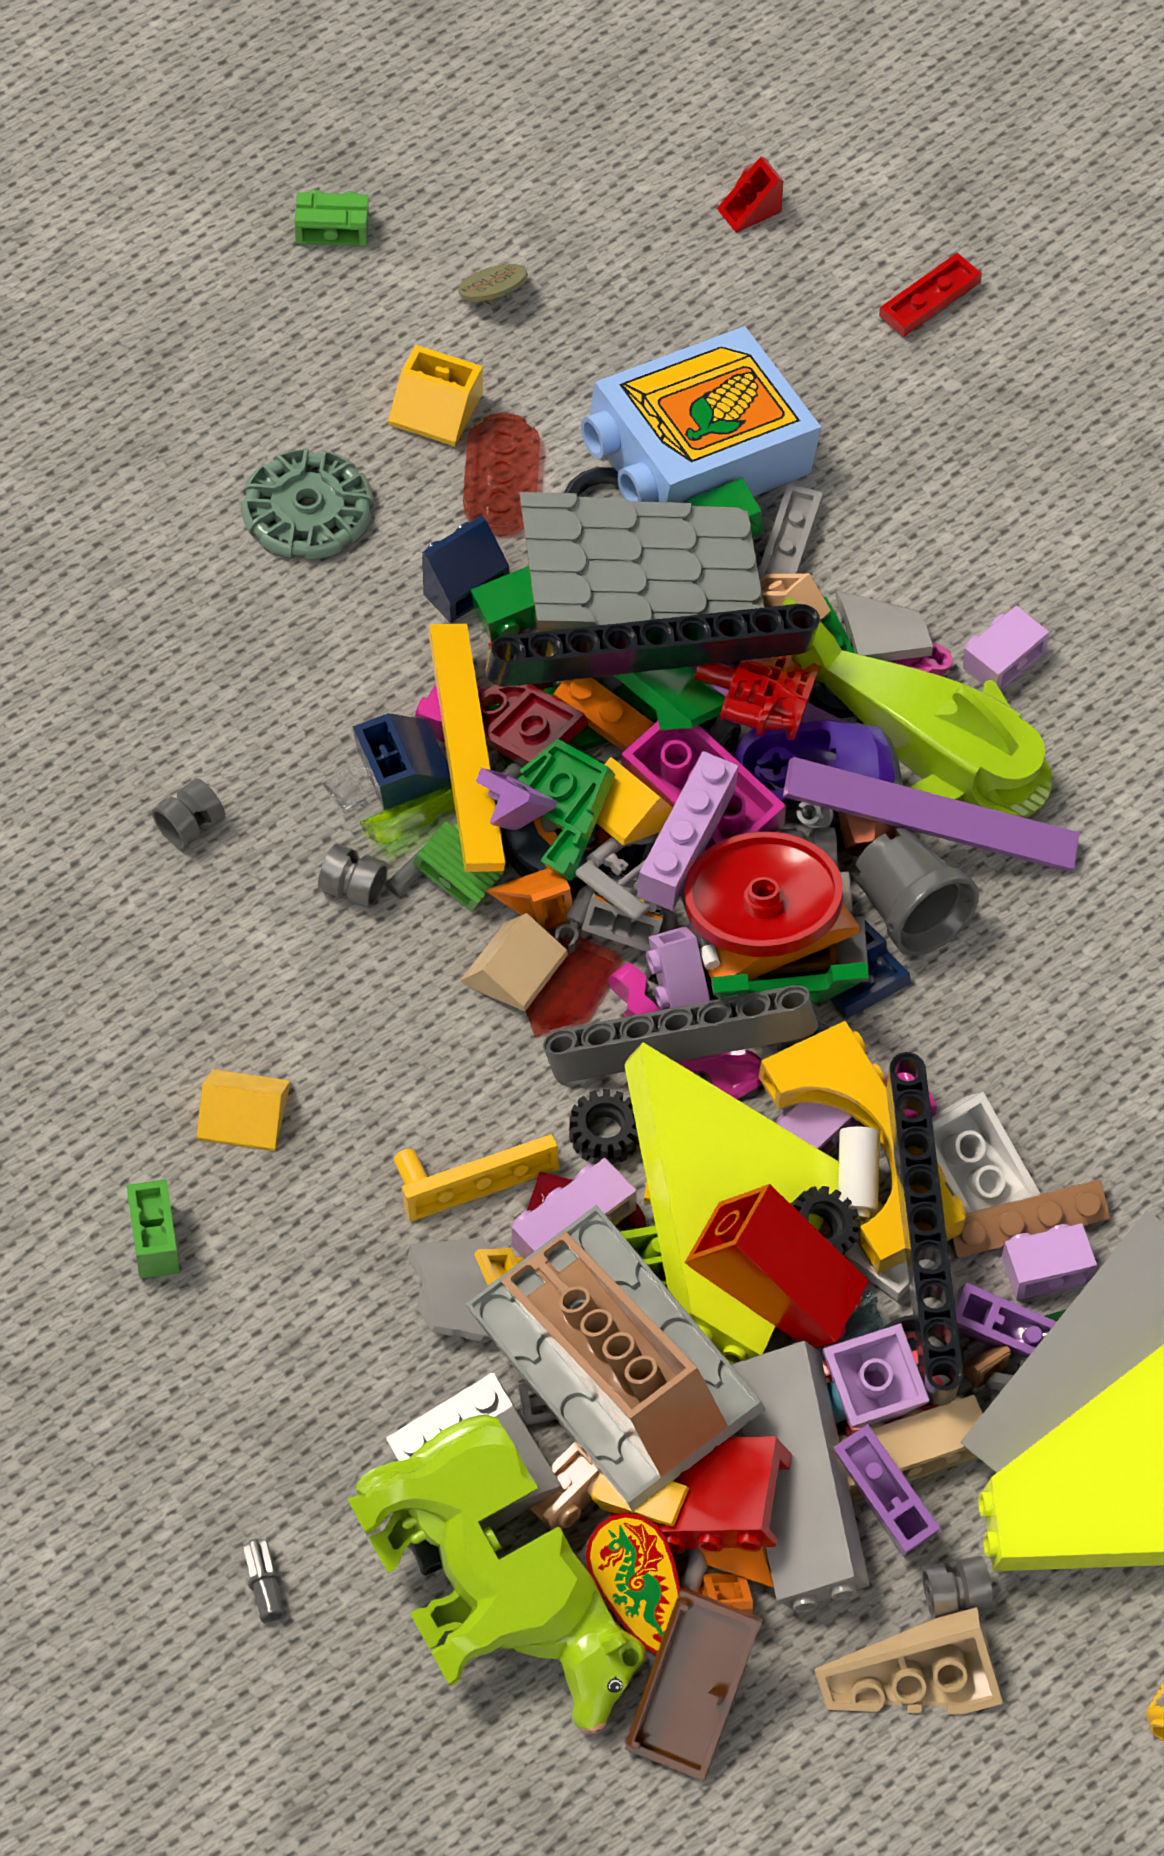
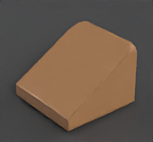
(985, 1363)

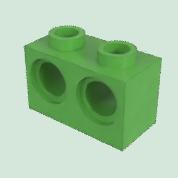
(153, 1229)

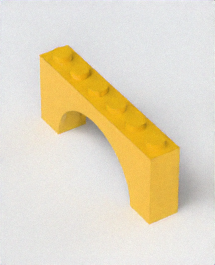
(838, 1074)

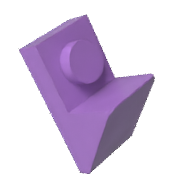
(516, 802)

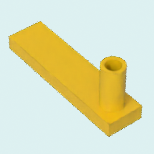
(474, 1179)

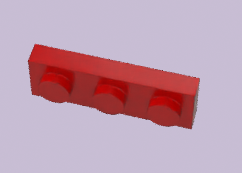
(930, 294)

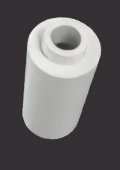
(859, 1169)

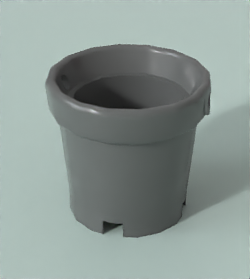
(915, 892)

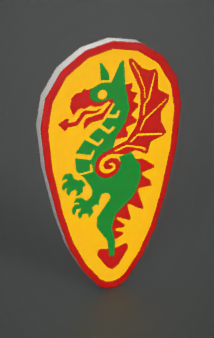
(634, 1575)

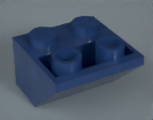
(461, 564)
(401, 758)

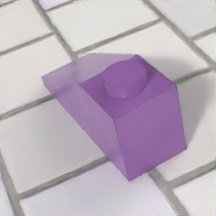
(999, 1321)
(886, 1490)

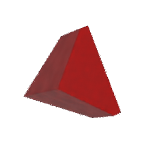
(754, 196)

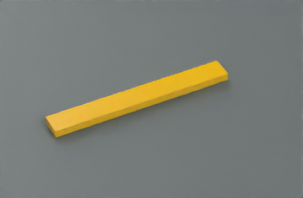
(465, 746)

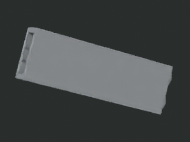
(812, 1506)

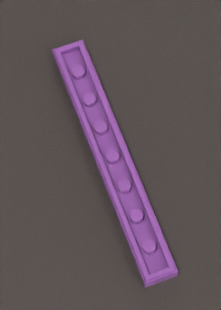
(931, 814)

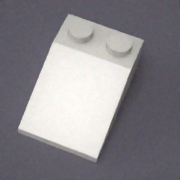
(979, 1156)

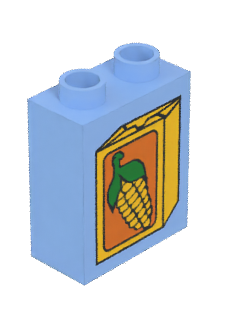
(701, 422)

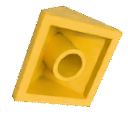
(631, 808)
(242, 1109)

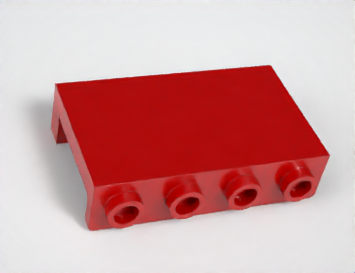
(729, 1497)

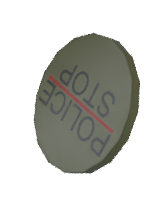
(493, 283)

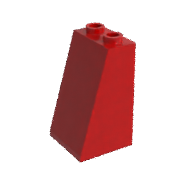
(778, 1266)

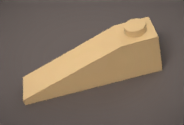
(927, 1665)

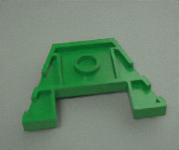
(580, 791)
(820, 987)

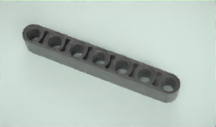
(683, 1032)

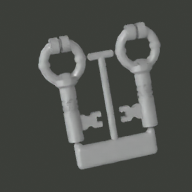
(606, 886)

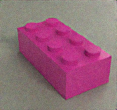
(666, 761)

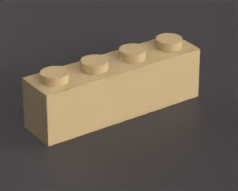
(926, 1439)

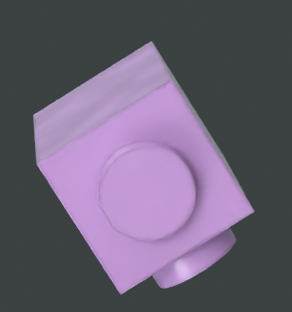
(678, 969)

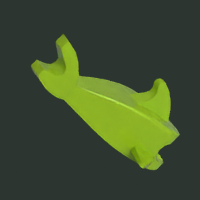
(944, 731)

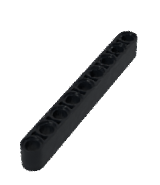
(651, 645)
(922, 1244)

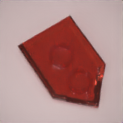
(573, 988)

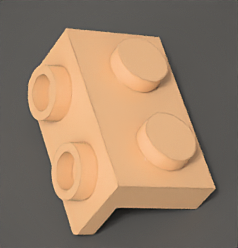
(578, 1480)

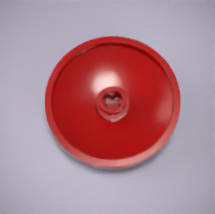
(763, 894)

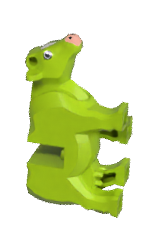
(526, 1601)

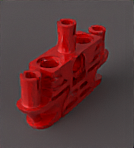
(763, 692)

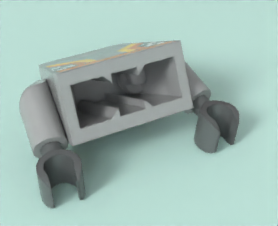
(606, 920)

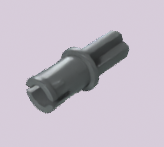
(264, 1580)

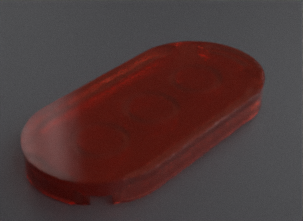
(498, 469)

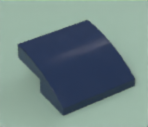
(885, 978)

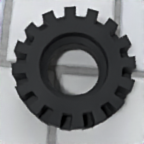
(600, 1147)
(834, 1212)

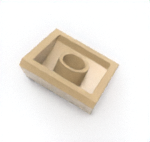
(516, 963)

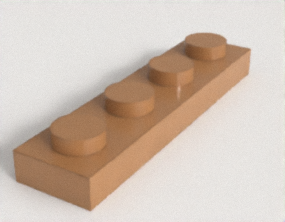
(1036, 1214)

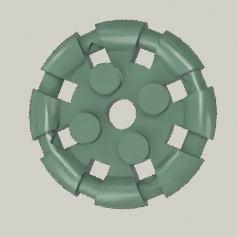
(307, 521)

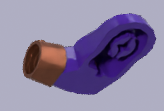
(834, 744)

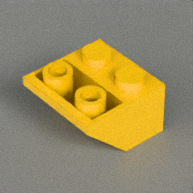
(436, 395)

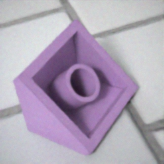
(876, 1377)

